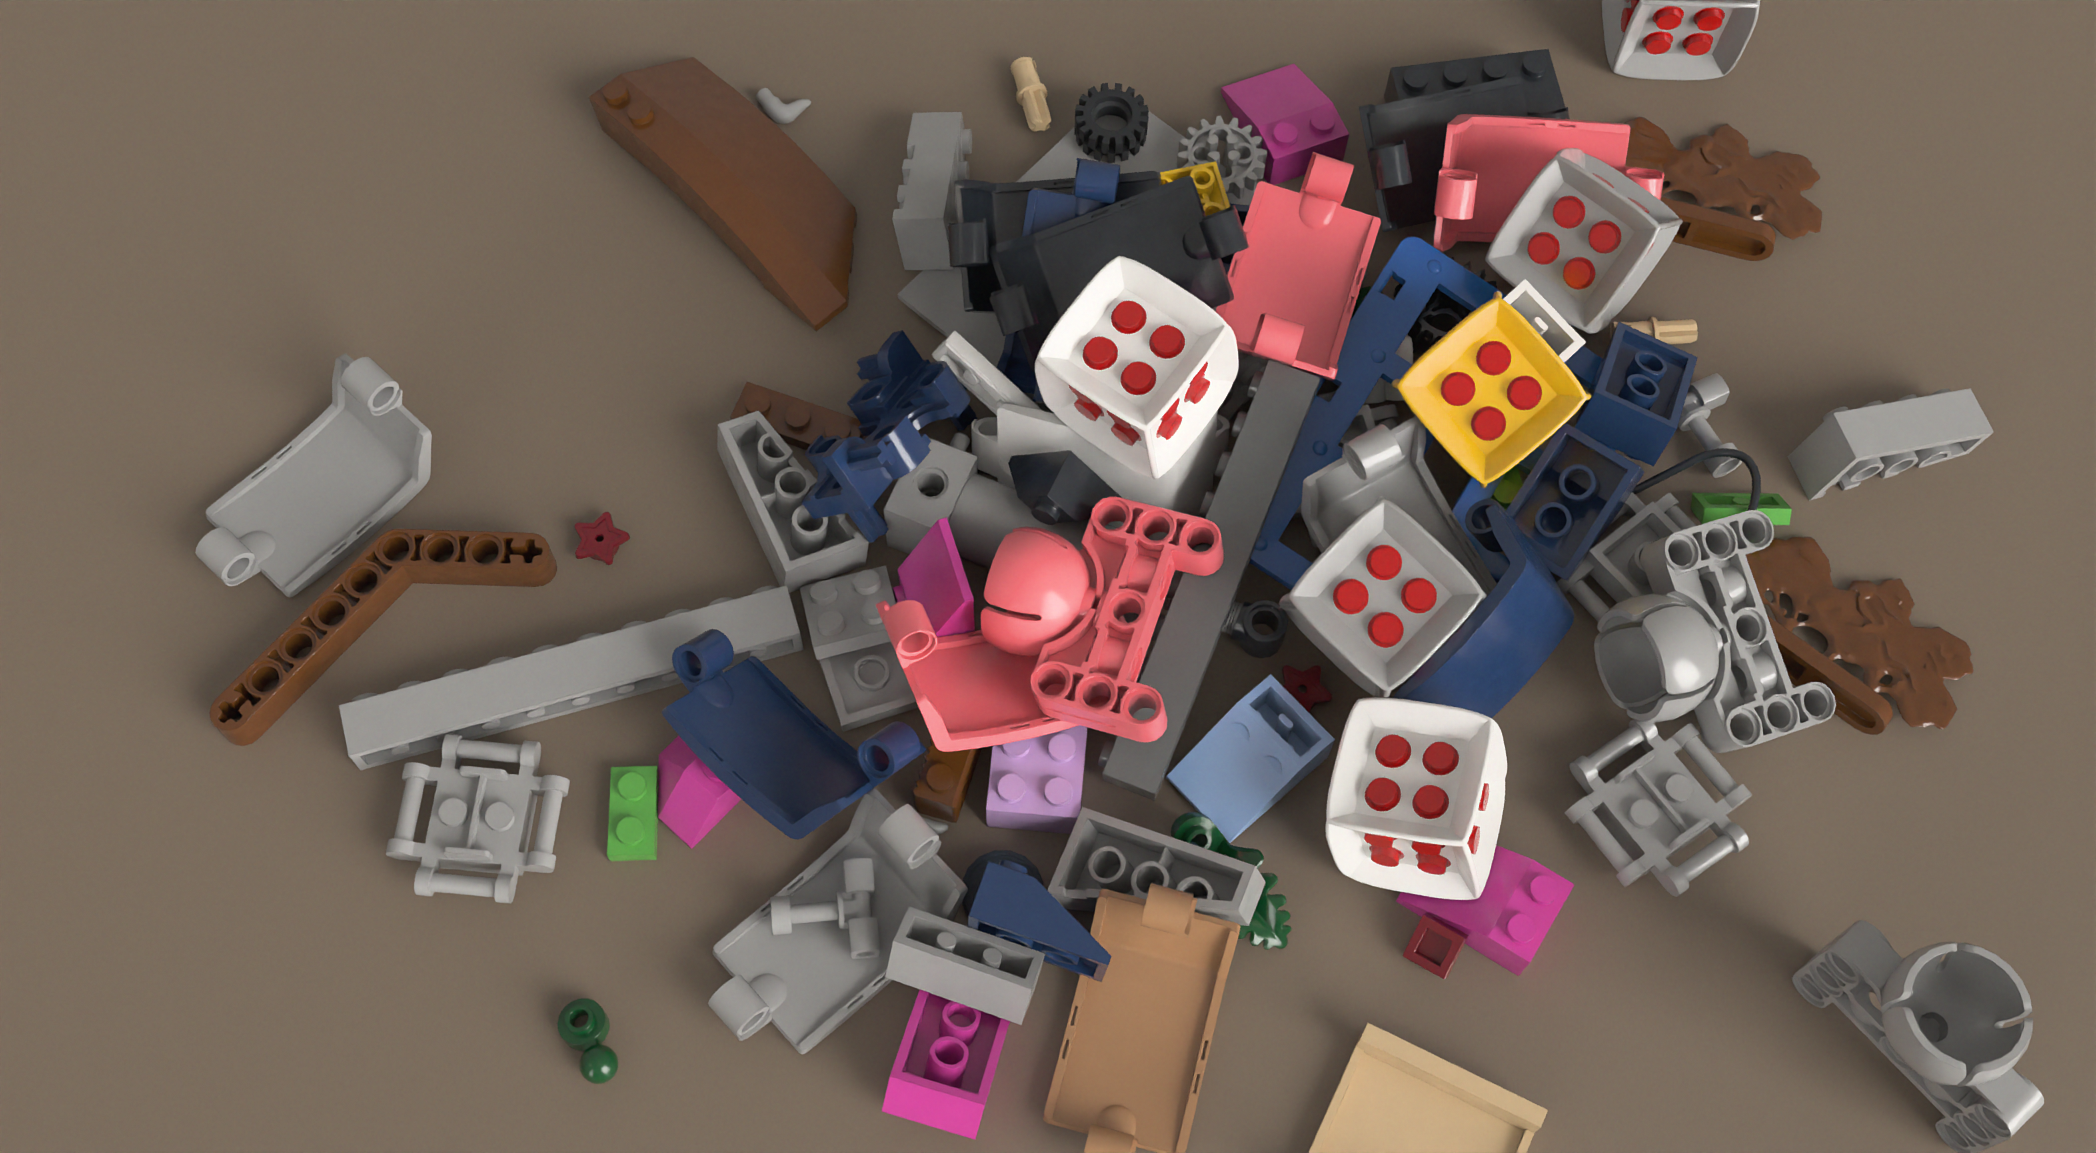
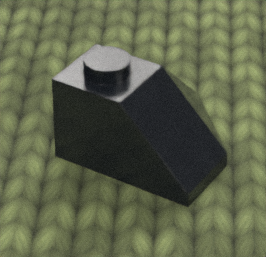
(1057, 486)

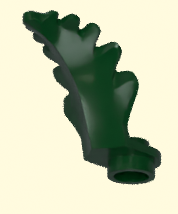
(1267, 920)

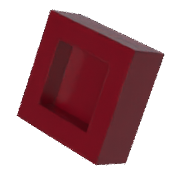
(1435, 945)

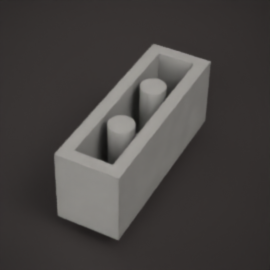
(964, 965)

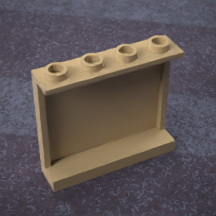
(1418, 1103)

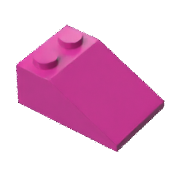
(1290, 118)
(938, 581)
(1509, 914)
(945, 1065)

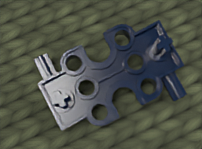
(892, 408)

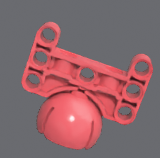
(1071, 598)

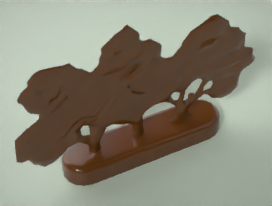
(1725, 174)
(1864, 628)

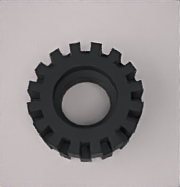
(1114, 103)

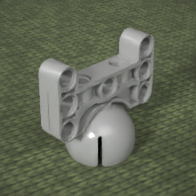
(1694, 646)
(1937, 1026)

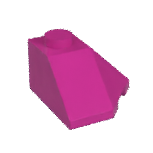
(690, 794)

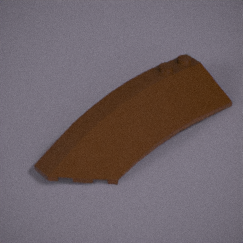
(739, 179)

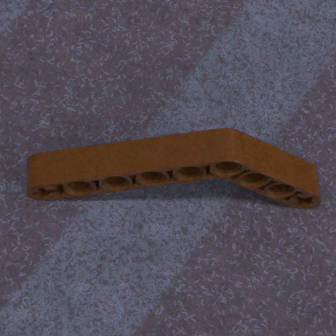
(520, 562)

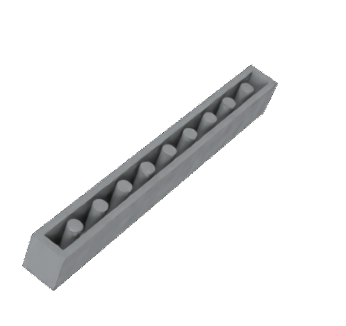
(559, 678)

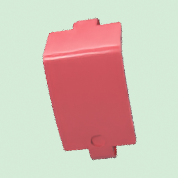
(1497, 158)
(1300, 270)
(966, 685)

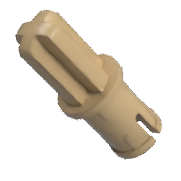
(1031, 93)
(1667, 331)

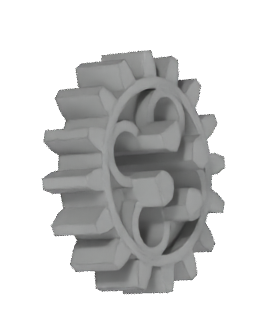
(1238, 144)

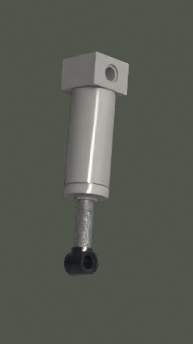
(987, 511)

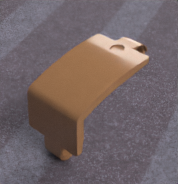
(1146, 1030)

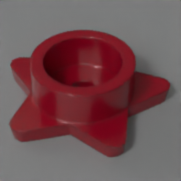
(602, 550)
(1311, 680)

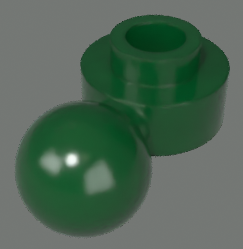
(598, 1061)

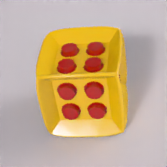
(1491, 390)

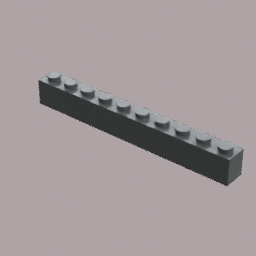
(1202, 603)

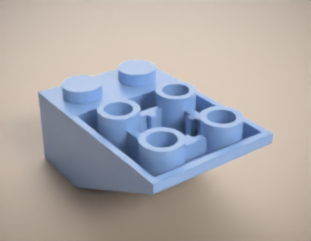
(1251, 758)

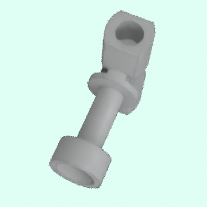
(1700, 399)
(850, 910)

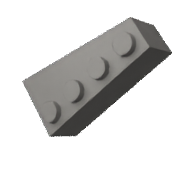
(927, 196)
(1888, 439)
(772, 494)
(1129, 858)

